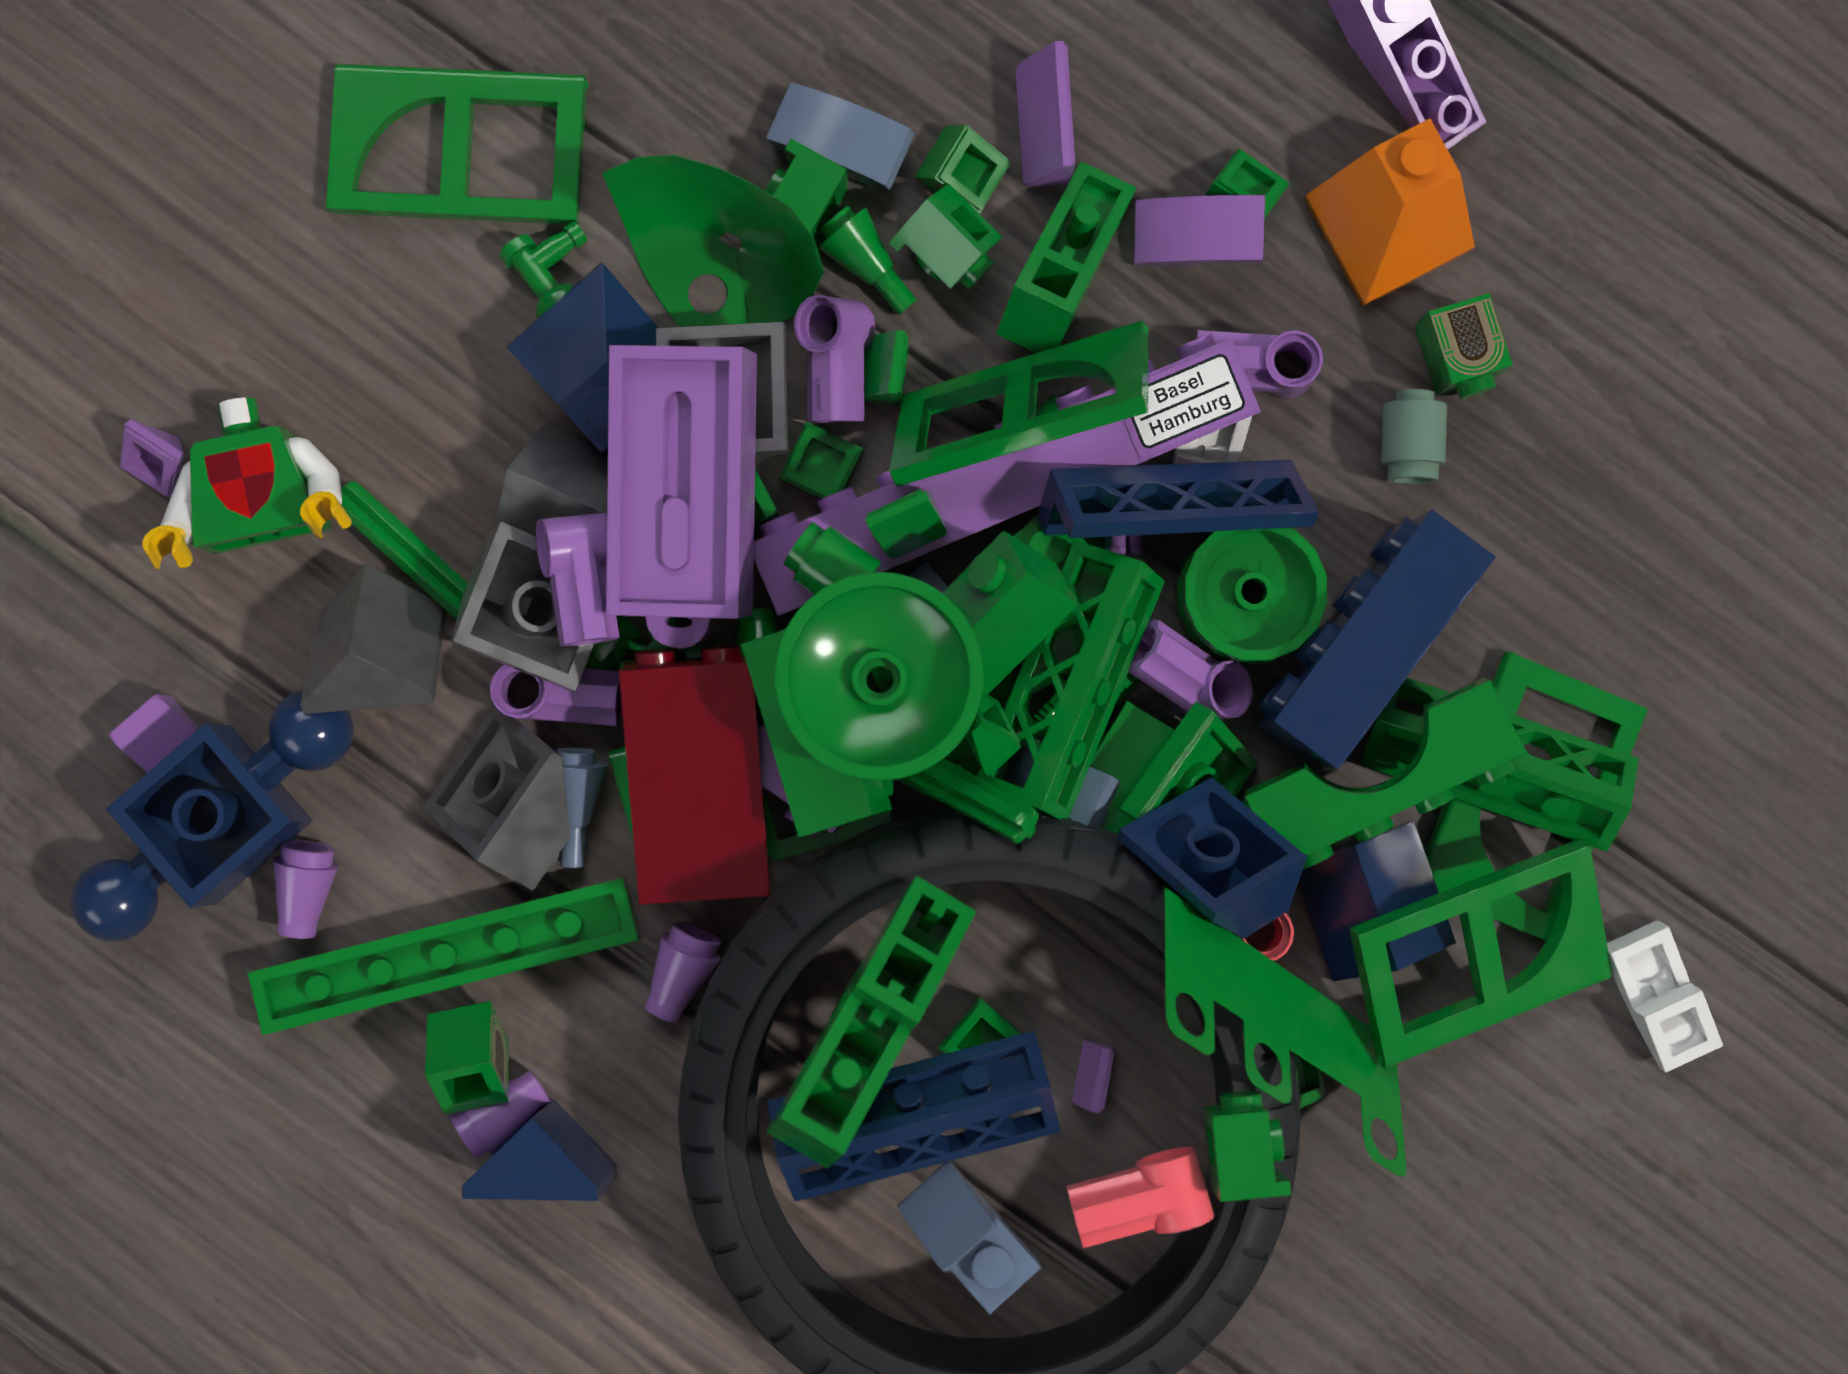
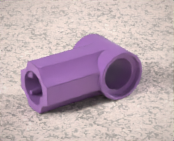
(1258, 355)
(834, 361)
(575, 559)
(1189, 674)
(593, 703)

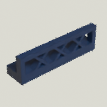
(1175, 499)
(930, 1096)

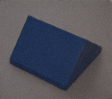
(1367, 882)
(545, 1162)

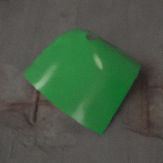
(676, 223)

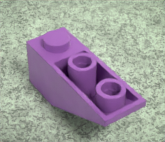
(1411, 63)

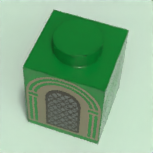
(1463, 347)
(467, 1058)

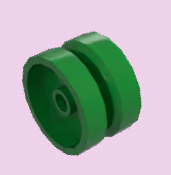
(1281, 616)

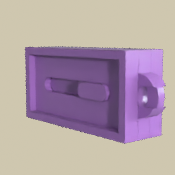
(681, 486)

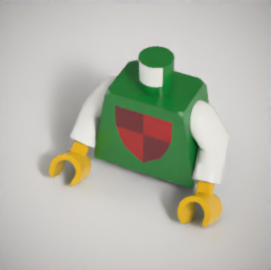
(247, 490)

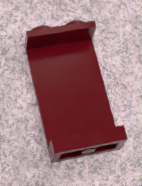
(694, 776)

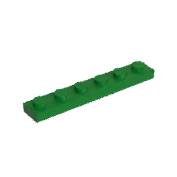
(444, 956)

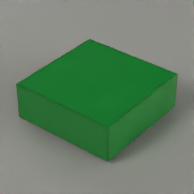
(820, 462)

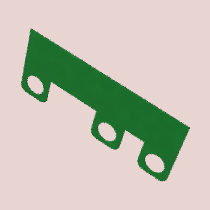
(1277, 1012)

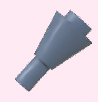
(582, 785)

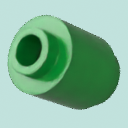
(827, 557)

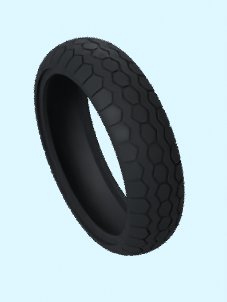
(757, 1255)

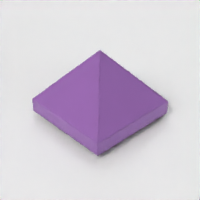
(152, 456)

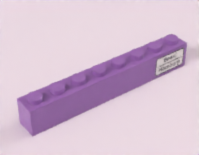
(1184, 403)

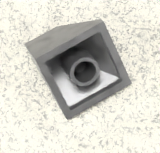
(511, 612)
(505, 800)

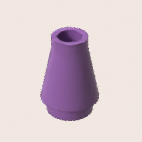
(302, 885)
(681, 967)
(493, 1125)

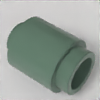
(1413, 437)

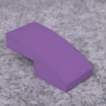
(1199, 230)

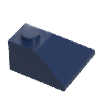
(570, 347)
(1219, 857)

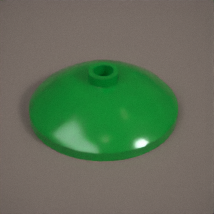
(869, 626)

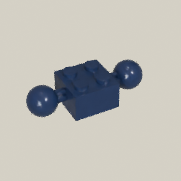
(207, 818)

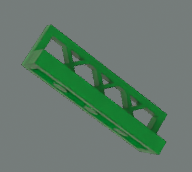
(1093, 681)
(1542, 793)

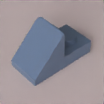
(968, 1237)

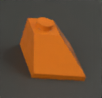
(1394, 213)

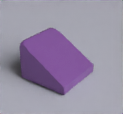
(153, 731)
(1093, 1076)

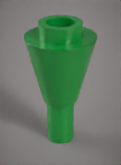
(859, 249)

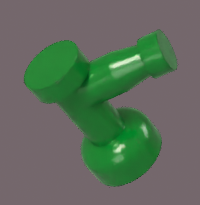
(534, 261)

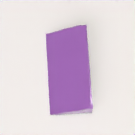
(1045, 117)

